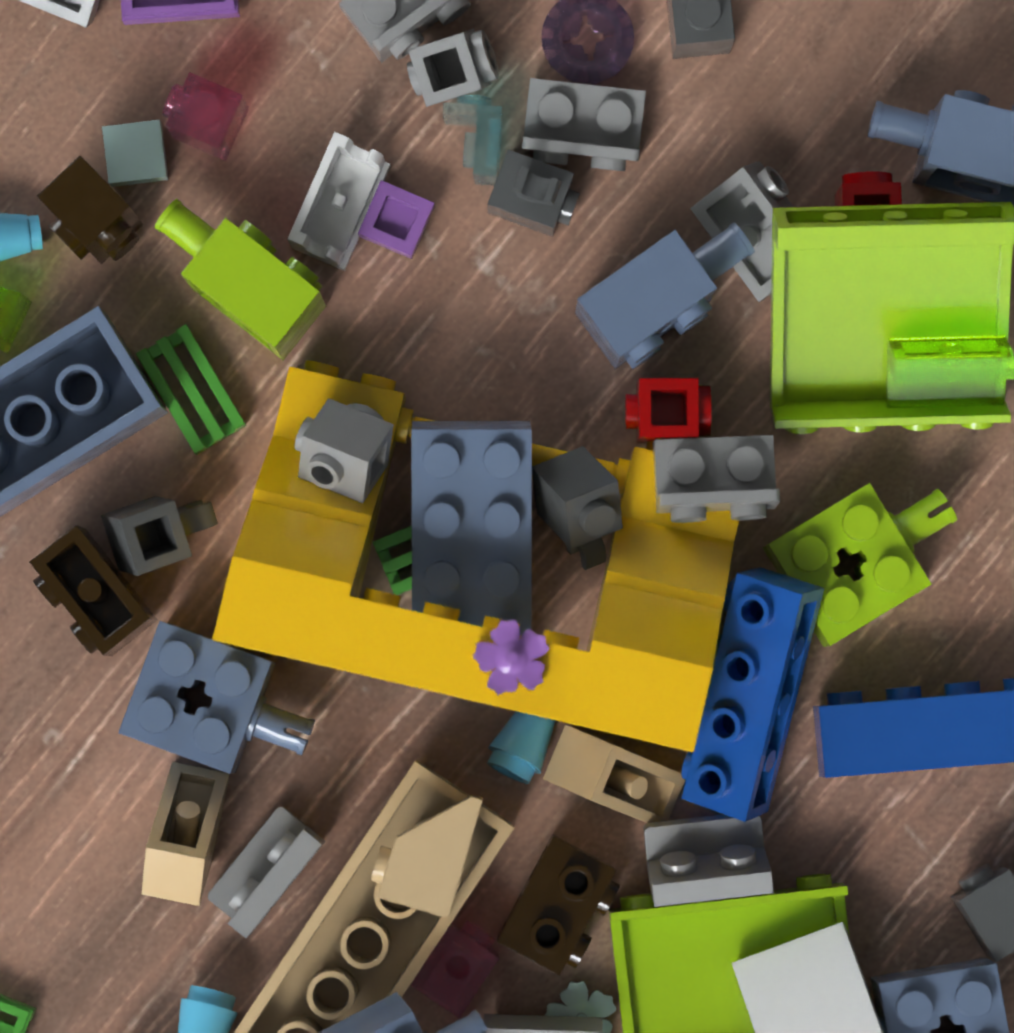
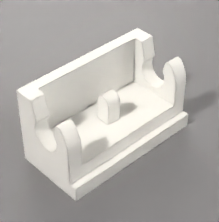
(338, 202)

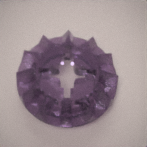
(605, 18)

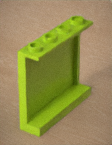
(876, 274)
(679, 957)

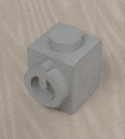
(452, 66)
(344, 449)

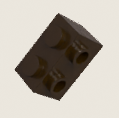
(90, 213)
(92, 591)
(558, 905)

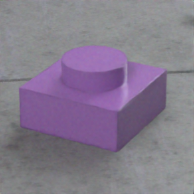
(396, 219)

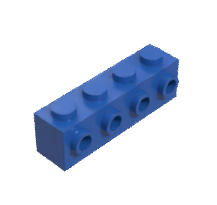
(751, 693)
(914, 730)

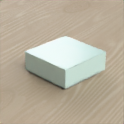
(135, 153)

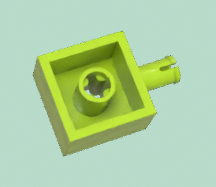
(244, 279)
(882, 545)

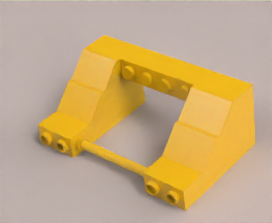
(308, 550)

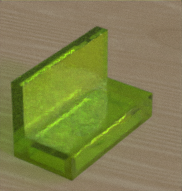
(948, 371)

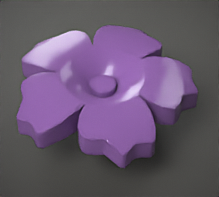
(512, 657)

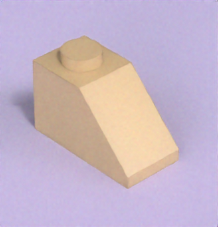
(613, 776)
(184, 834)
(428, 859)

